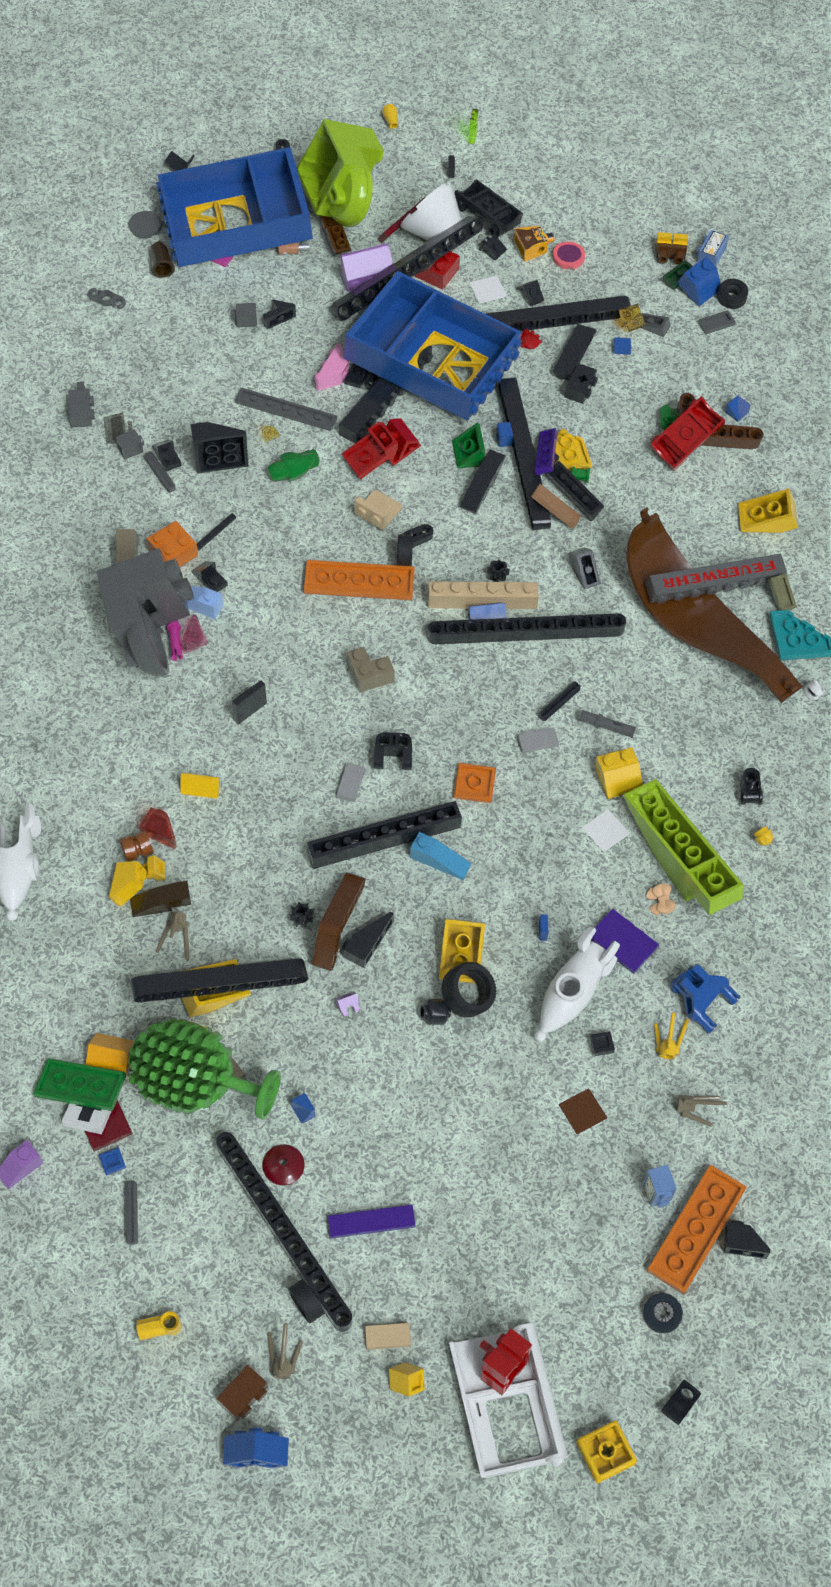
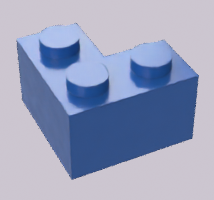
(256, 1449)

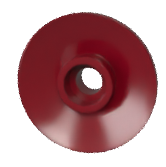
(284, 1174)

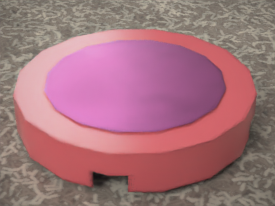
(569, 255)

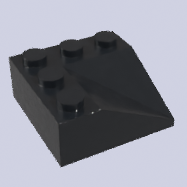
(218, 447)

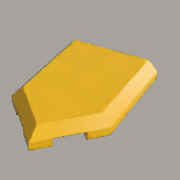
(572, 451)

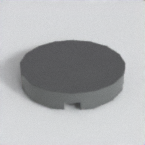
(145, 224)

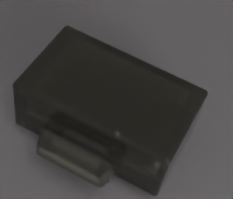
(115, 426)

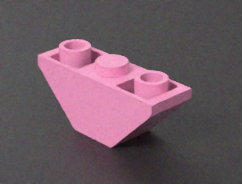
(333, 370)

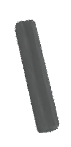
(160, 472)
(131, 1207)

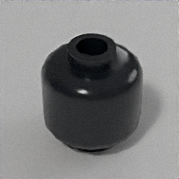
(434, 1012)

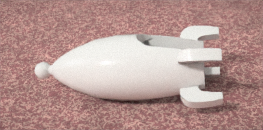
(19, 863)
(575, 983)

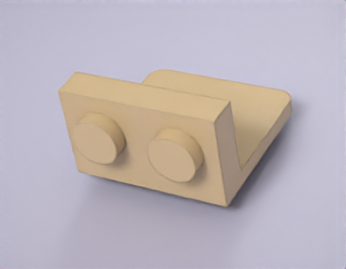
(377, 509)

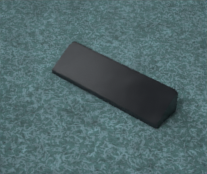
(574, 351)
(575, 491)

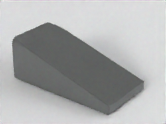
(656, 324)

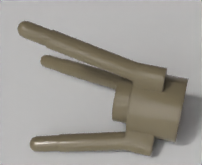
(176, 924)
(687, 1104)
(282, 1368)

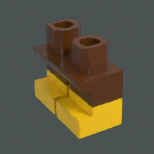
(665, 251)

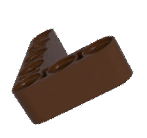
(730, 435)
(335, 921)

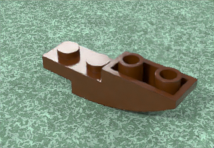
(334, 235)

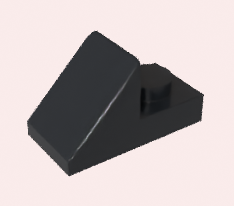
(280, 313)
(167, 454)
(209, 577)

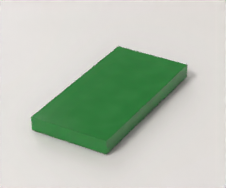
(79, 1084)

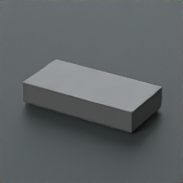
(538, 740)
(350, 782)

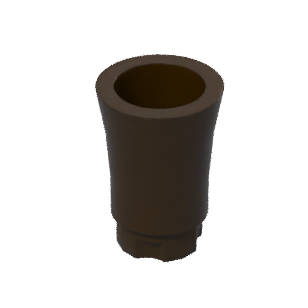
(161, 262)

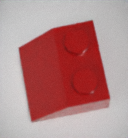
(440, 271)

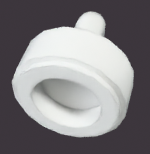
(816, 688)

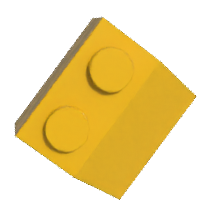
(618, 772)

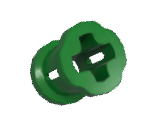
(581, 474)

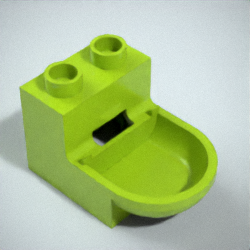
(339, 171)

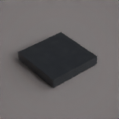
(249, 702)

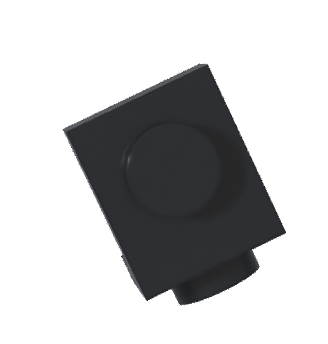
(493, 246)

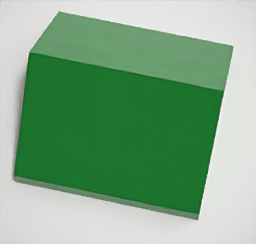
(469, 448)

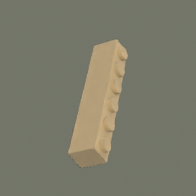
(466, 594)

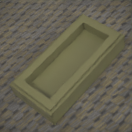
(782, 592)

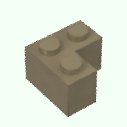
(369, 673)

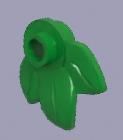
(668, 416)

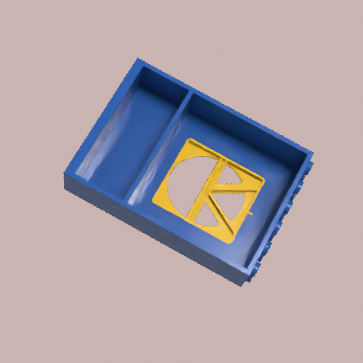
(259, 184)
(414, 316)

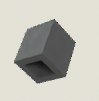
(245, 315)
(130, 444)

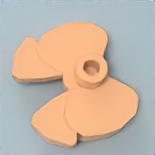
(661, 893)

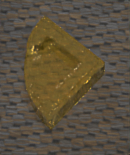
(269, 433)

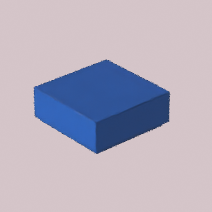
(622, 346)
(543, 927)
(112, 1161)

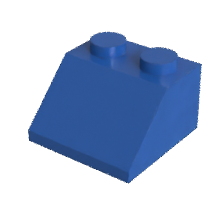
(701, 281)

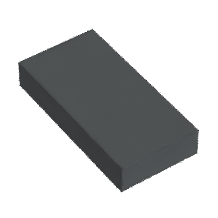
(716, 322)

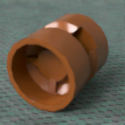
(136, 846)

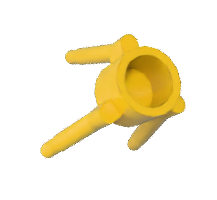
(668, 1049)

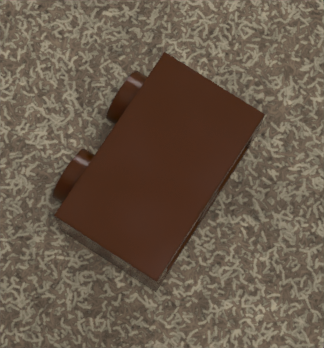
(243, 1393)

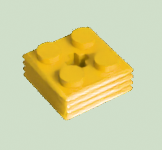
(611, 1438)

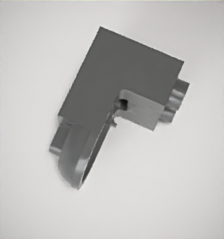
(139, 600)

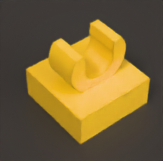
(156, 868)

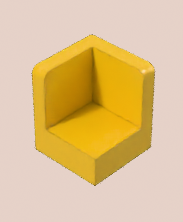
(406, 1379)

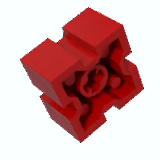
(504, 1361)

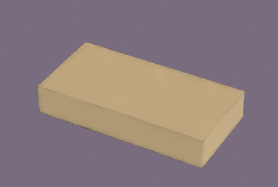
(387, 1336)

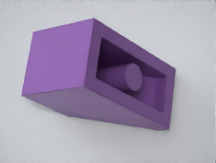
(19, 1164)

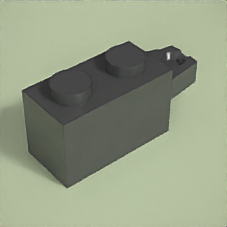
(80, 406)

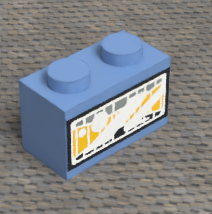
(712, 247)
(659, 1186)

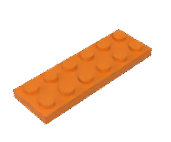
(359, 580)
(696, 1229)

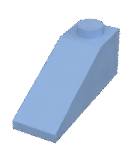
(206, 602)

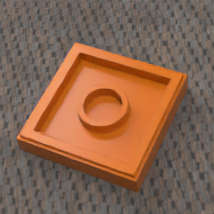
(474, 783)

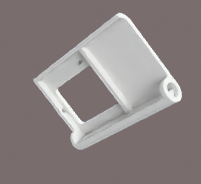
(531, 1381)

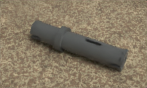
(606, 723)

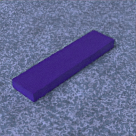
(546, 451)
(371, 1221)

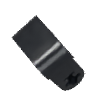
(393, 748)

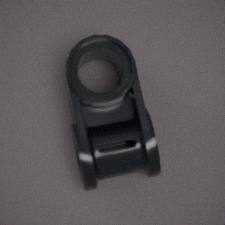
(751, 790)

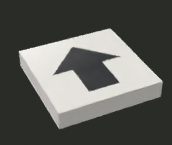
(85, 1118)

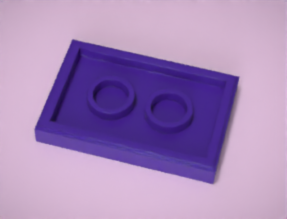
(634, 944)

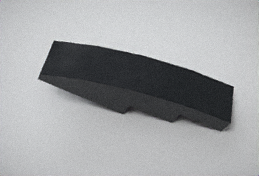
(482, 481)

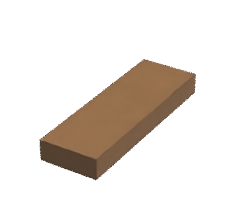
(556, 506)

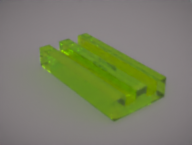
(473, 126)

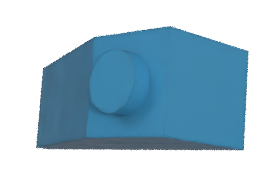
(437, 855)

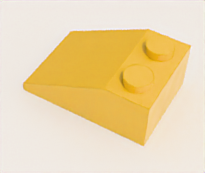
(769, 513)
(461, 944)
(207, 1003)

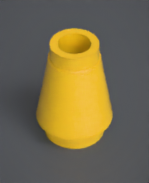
(390, 115)

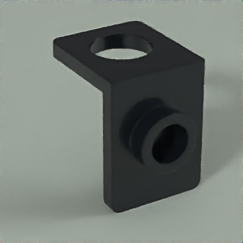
(177, 162)
(533, 292)
(678, 1404)

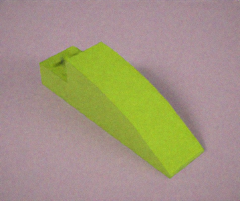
(682, 849)

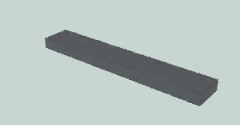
(286, 409)

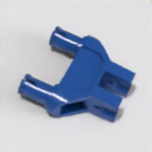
(701, 995)

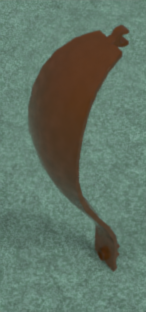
(701, 620)

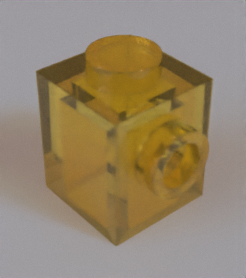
(631, 318)

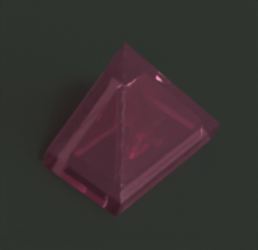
(194, 636)

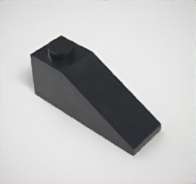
(365, 941)

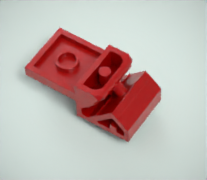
(381, 444)

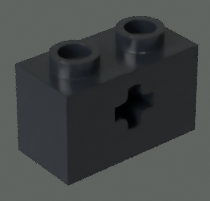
(580, 383)

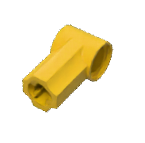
(156, 1326)

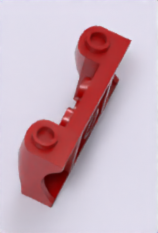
(687, 433)

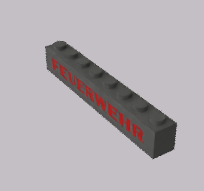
(714, 578)

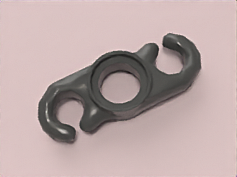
(101, 294)

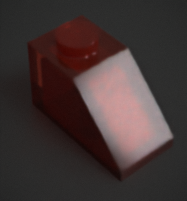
(159, 827)

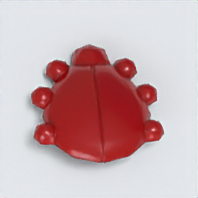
(529, 339)

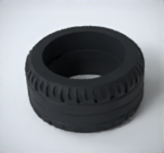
(484, 982)

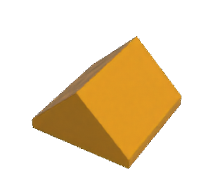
(109, 1052)

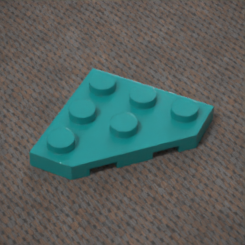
(797, 638)

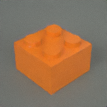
(174, 543)

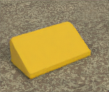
(200, 785)

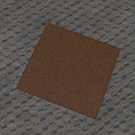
(582, 1111)

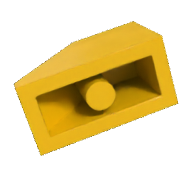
(127, 881)

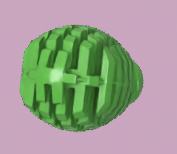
(190, 1069)

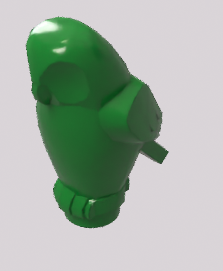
(293, 465)

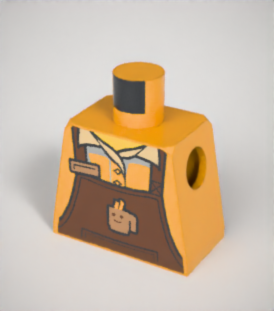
(532, 241)

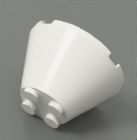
(434, 214)

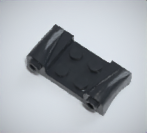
(491, 206)

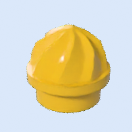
(764, 836)

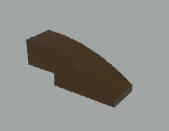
(161, 899)

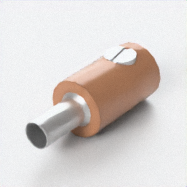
(292, 248)

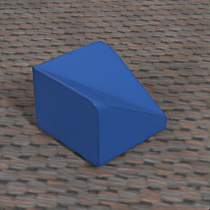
(737, 408)
(504, 434)
(303, 1108)

